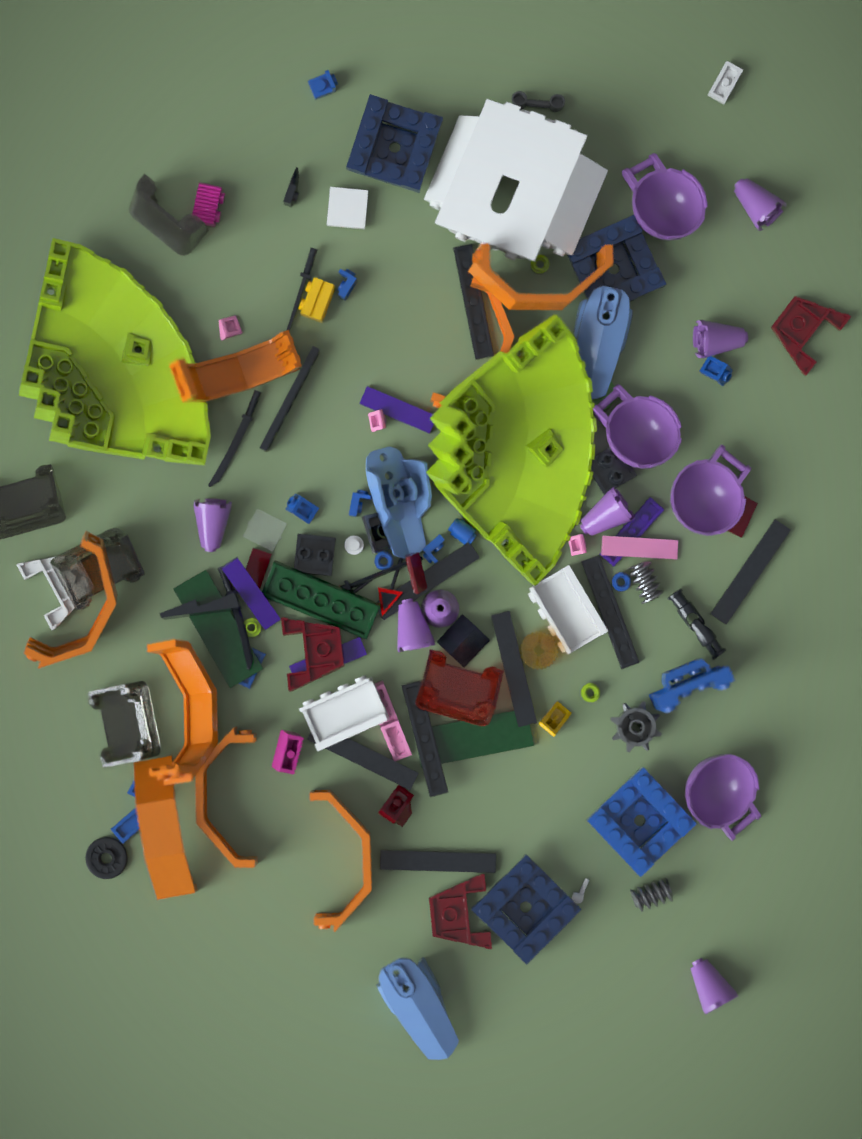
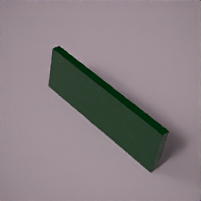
(320, 599)
(218, 630)
(466, 740)

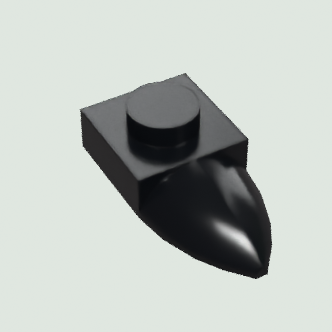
(292, 195)

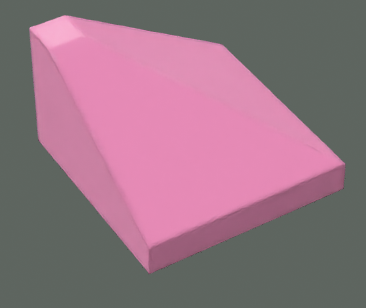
(229, 327)

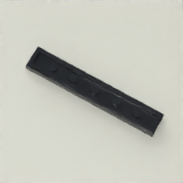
(473, 304)
(290, 398)
(750, 571)
(436, 575)
(610, 612)
(513, 669)
(425, 742)
(373, 761)
(438, 861)

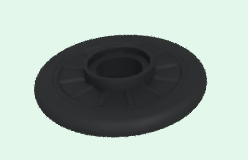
(117, 852)

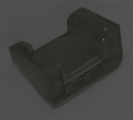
(177, 235)
(31, 504)
(81, 573)
(127, 723)

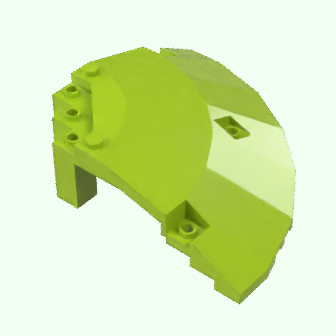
(91, 377)
(496, 444)

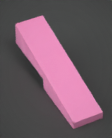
(639, 547)
(391, 728)

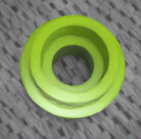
(542, 258)
(247, 622)
(595, 688)

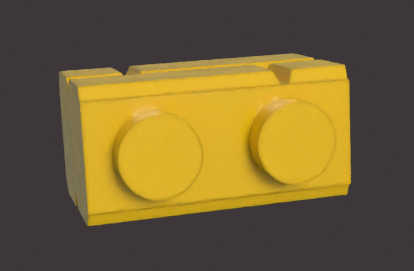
(317, 299)

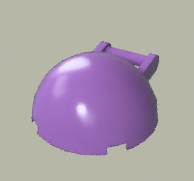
(666, 201)
(640, 428)
(709, 495)
(722, 792)

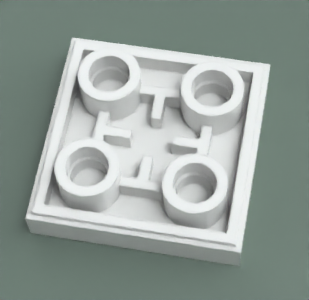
(347, 208)

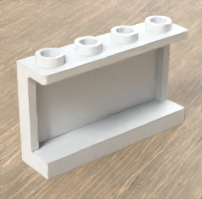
(567, 610)
(344, 712)

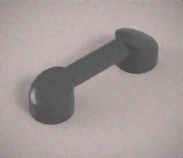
(555, 104)

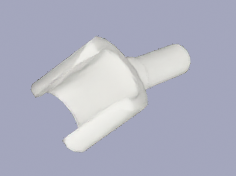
(578, 897)

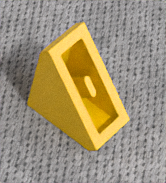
(555, 718)

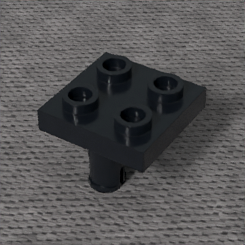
(610, 471)
(315, 554)

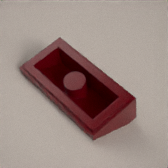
(740, 527)
(258, 565)
(416, 572)

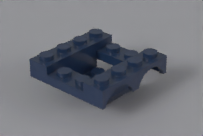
(371, 150)
(628, 232)
(548, 914)

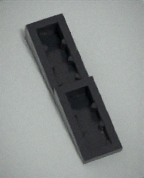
(193, 607)

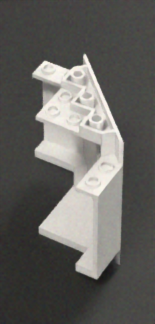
(541, 153)

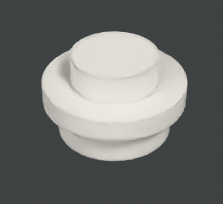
(354, 545)

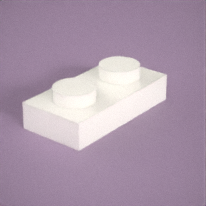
(725, 82)

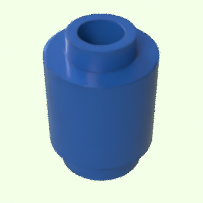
(462, 531)

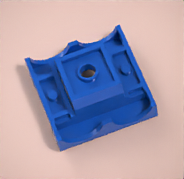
(667, 699)
(641, 797)

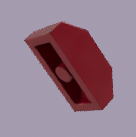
(397, 806)

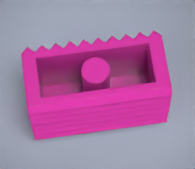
(208, 202)
(287, 752)

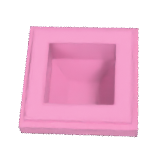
(377, 420)
(577, 545)

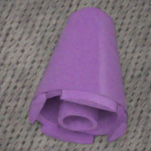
(759, 203)
(717, 338)
(607, 513)
(211, 521)
(437, 618)
(412, 627)
(711, 986)

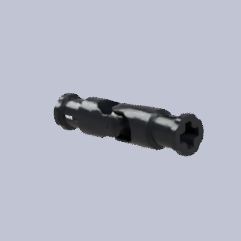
(704, 634)

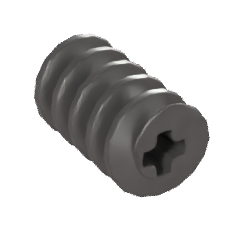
(646, 581)
(652, 895)

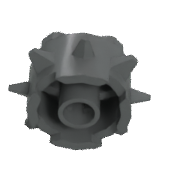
(633, 737)

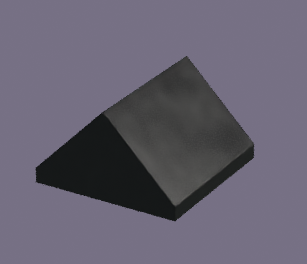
(375, 533)
(463, 640)

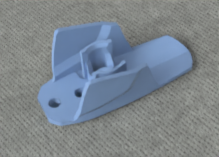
(601, 338)
(399, 499)
(419, 1007)

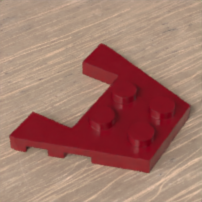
(798, 324)
(321, 648)
(451, 917)

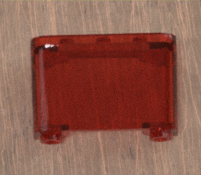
(458, 691)

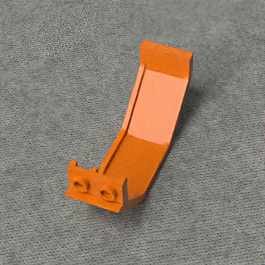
(514, 301)
(504, 326)
(236, 371)
(49, 655)
(199, 710)
(202, 820)
(161, 831)
(325, 920)

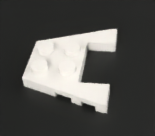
(59, 614)

